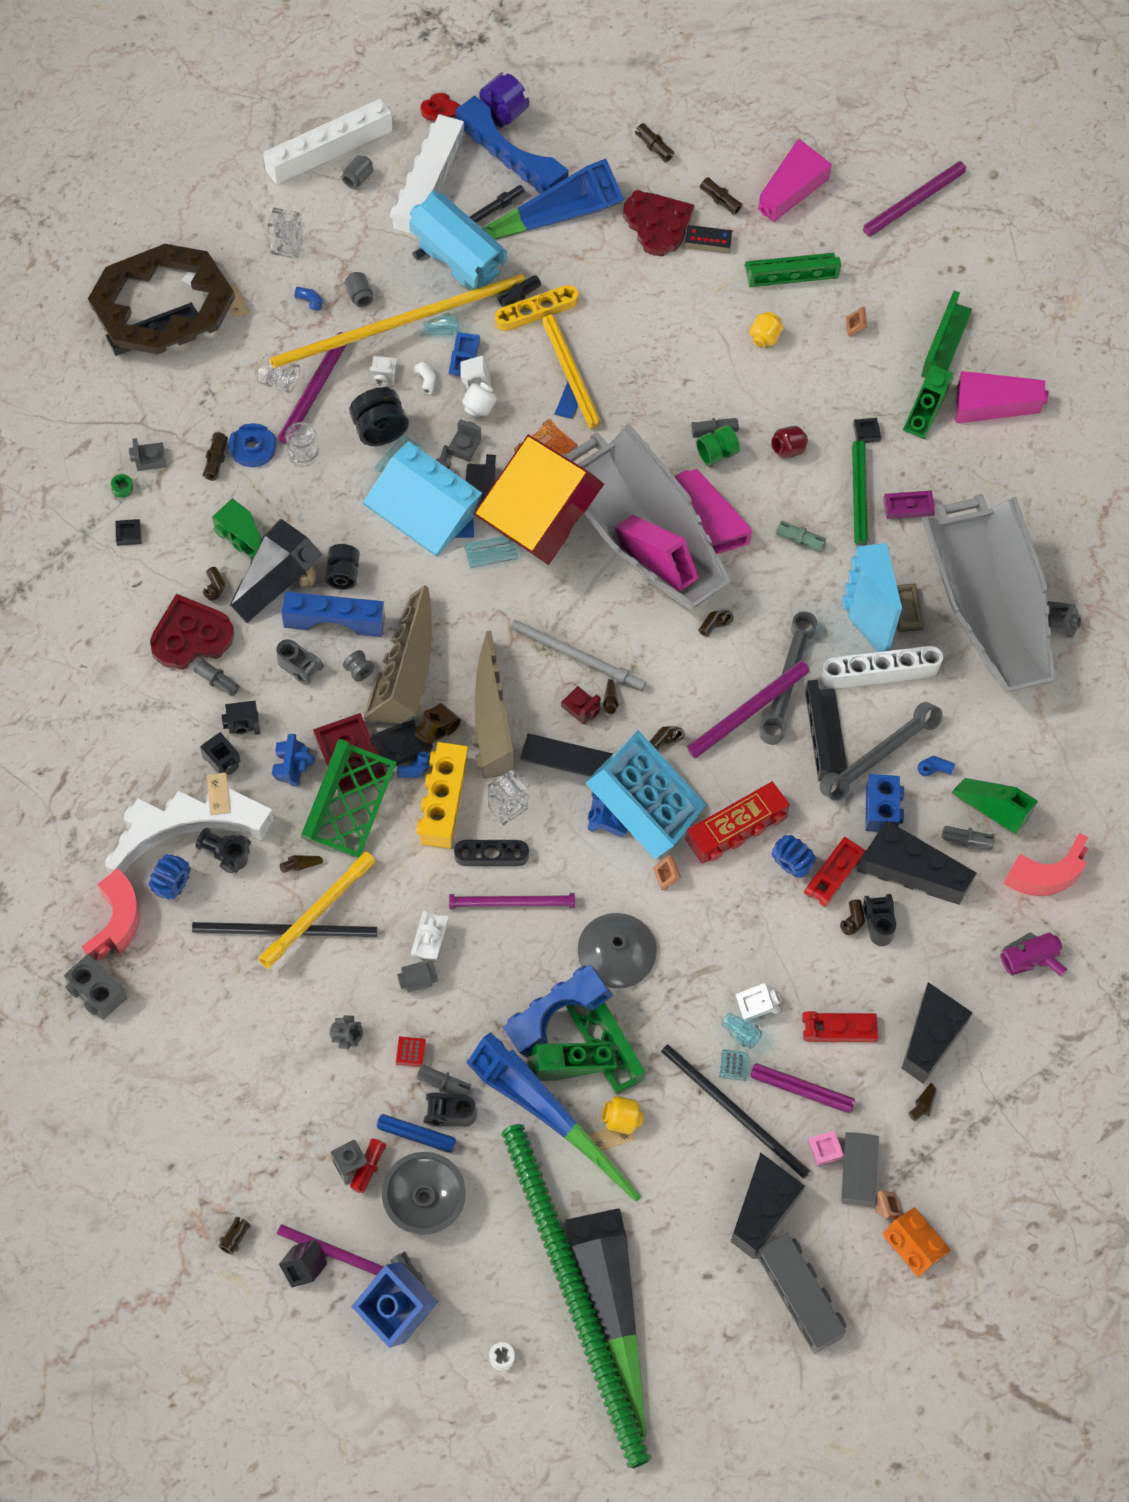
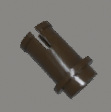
(234, 1235)

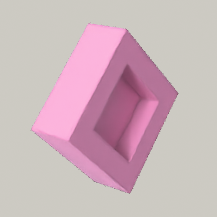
(825, 1148)

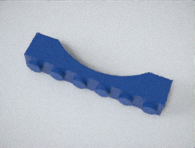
(537, 170)

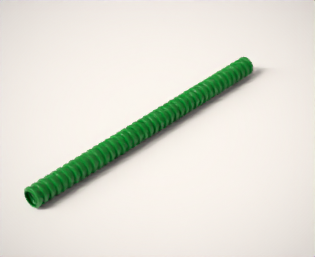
(576, 1296)

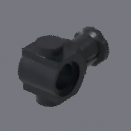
(223, 847)

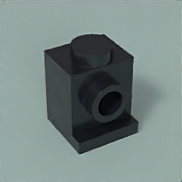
(241, 717)
(218, 748)

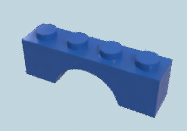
(360, 615)
(530, 1026)

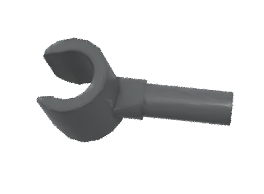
(442, 460)

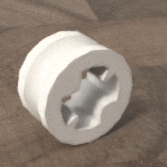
(493, 1357)

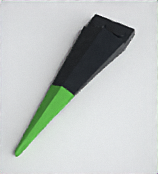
(603, 1261)

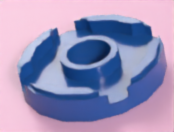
(252, 456)

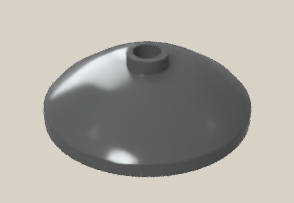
(622, 964)
(423, 1175)

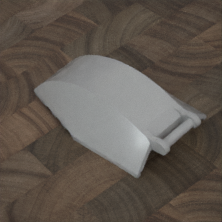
(645, 488)
(995, 588)

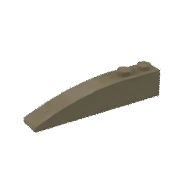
(399, 688)
(491, 717)

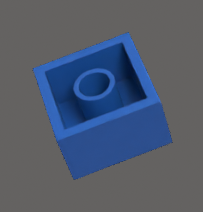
(394, 1304)

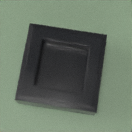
(867, 430)
(128, 532)

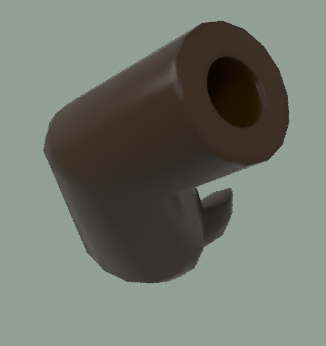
(217, 584)
(715, 619)
(667, 734)
(855, 920)

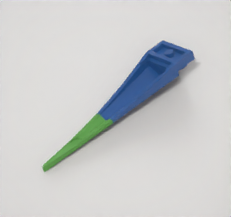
(576, 196)
(515, 1080)

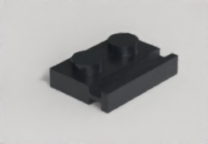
(400, 743)

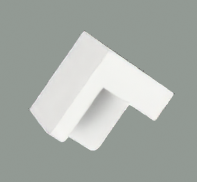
(474, 372)

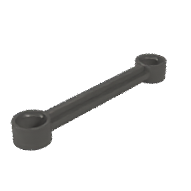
(794, 656)
(880, 751)

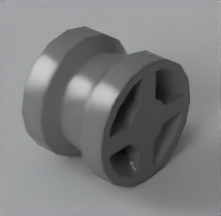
(358, 665)

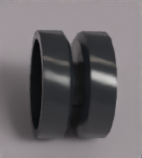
(378, 416)

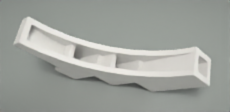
(184, 815)

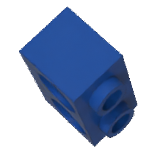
(881, 803)

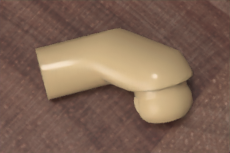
(308, 577)

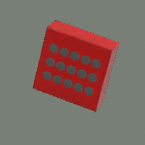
(410, 1051)

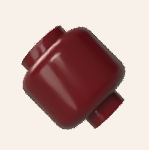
(789, 441)

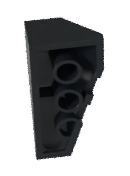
(277, 564)

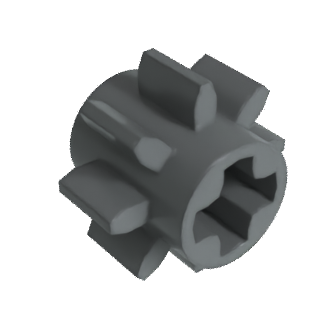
(346, 1032)

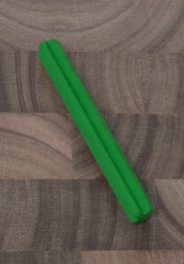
(859, 492)

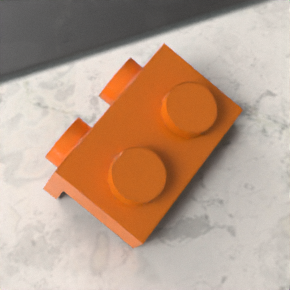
(916, 1241)

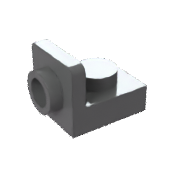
(465, 440)
(148, 455)
(1064, 617)
(347, 1160)

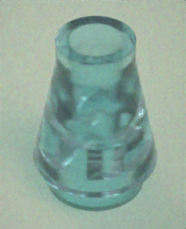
(441, 325)
(742, 1030)

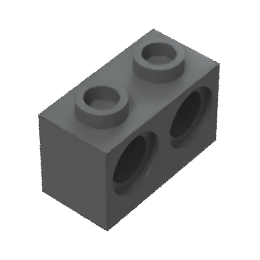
(98, 984)

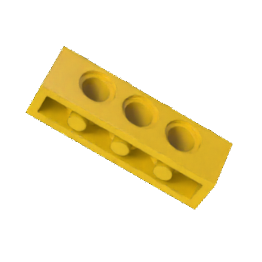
(441, 832)

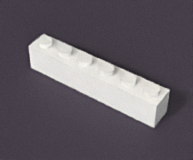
(328, 141)
(429, 168)

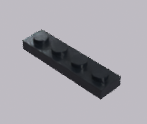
(158, 322)

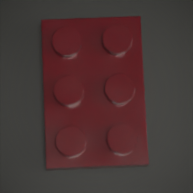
(356, 733)

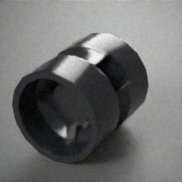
(342, 566)

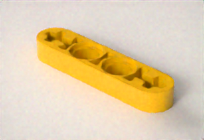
(534, 304)

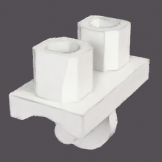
(429, 937)

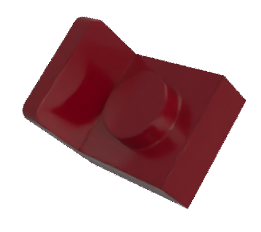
(581, 705)

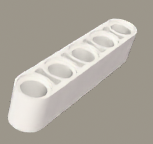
(891, 660)

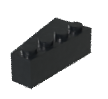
(915, 864)

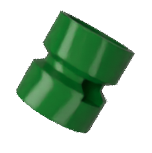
(715, 447)

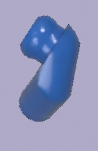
(310, 295)
(934, 764)
(416, 769)

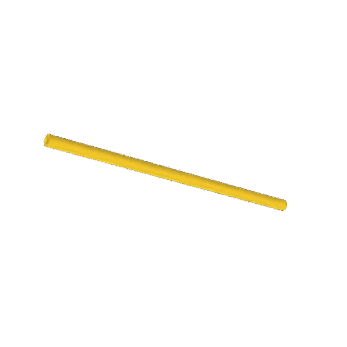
(395, 321)

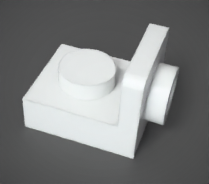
(383, 371)
(759, 1001)

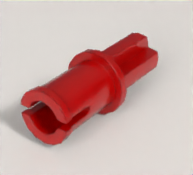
(364, 1174)

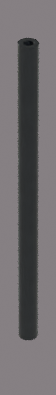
(280, 929)
(735, 1111)

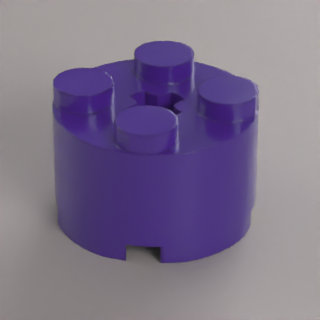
(504, 98)

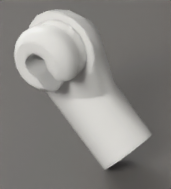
(424, 369)

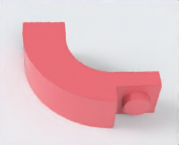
(1048, 879)
(124, 919)

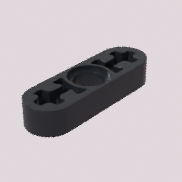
(510, 846)

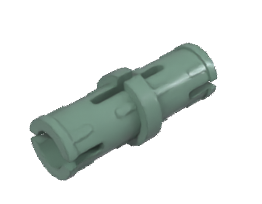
(801, 536)

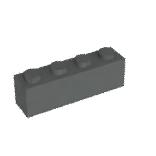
(801, 1293)

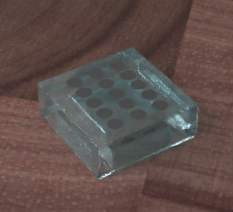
(733, 1065)

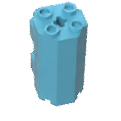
(457, 240)

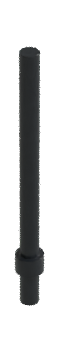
(502, 200)

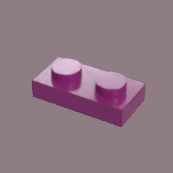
(909, 504)

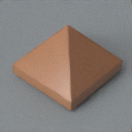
(856, 321)
(666, 872)
(887, 1205)

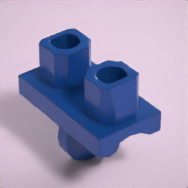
(296, 760)

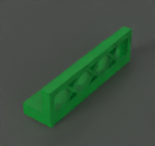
(792, 269)
(948, 335)
(621, 1046)

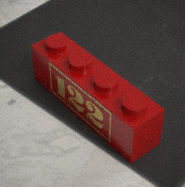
(737, 822)

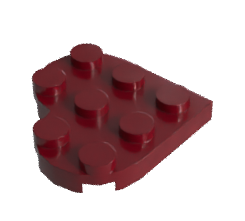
(658, 220)
(190, 631)

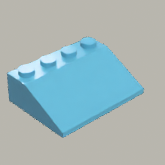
(423, 498)
(873, 595)
(646, 795)

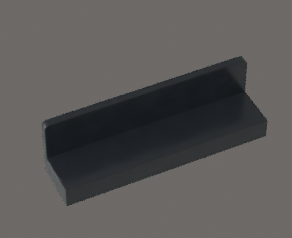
(825, 729)
(563, 755)

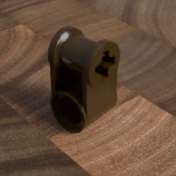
(437, 724)

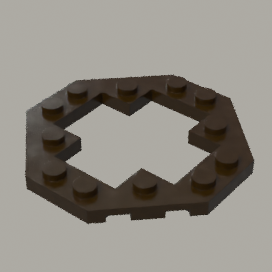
(142, 267)

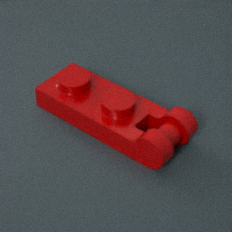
(835, 871)
(840, 1027)

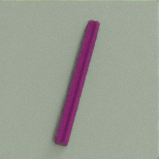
(914, 198)
(312, 389)
(748, 709)

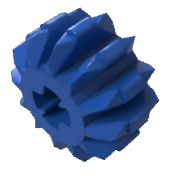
(793, 856)
(169, 876)

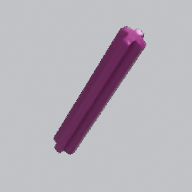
(802, 1088)

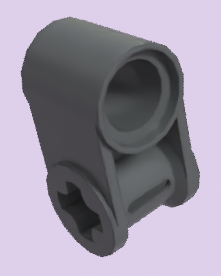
(301, 664)

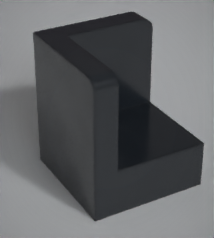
(303, 1263)

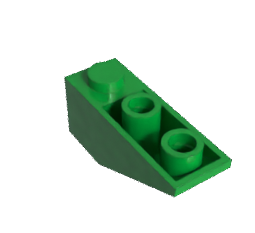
(928, 401)
(237, 526)
(1000, 802)
(571, 1059)

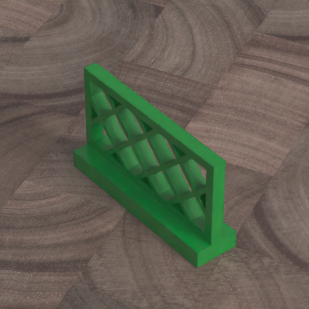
(327, 791)

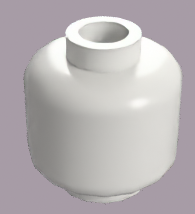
(479, 400)

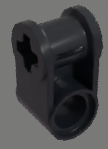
(880, 913)
(447, 1108)

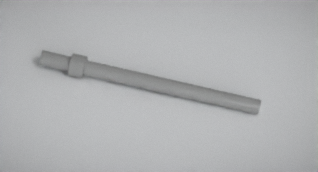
(620, 674)

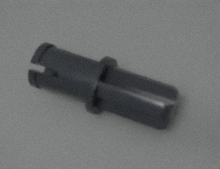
(519, 291)

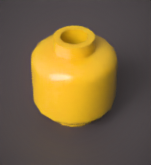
(766, 329)
(622, 1115)

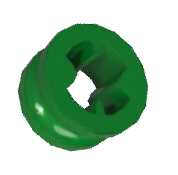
(126, 491)

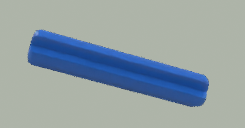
(416, 1133)

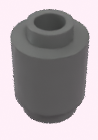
(357, 171)
(359, 289)
(417, 976)

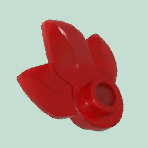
(438, 105)

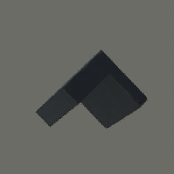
(482, 475)

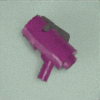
(1033, 951)

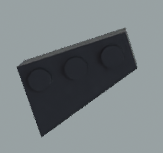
(934, 1032)
(765, 1206)

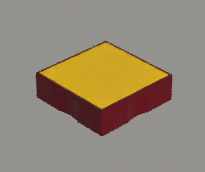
(538, 499)

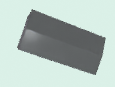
(860, 1169)

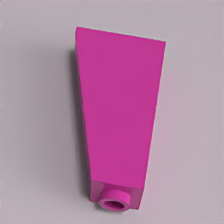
(794, 180)
(997, 396)
(718, 518)
(658, 550)

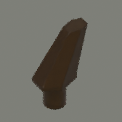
(610, 699)
(300, 862)
(924, 1103)

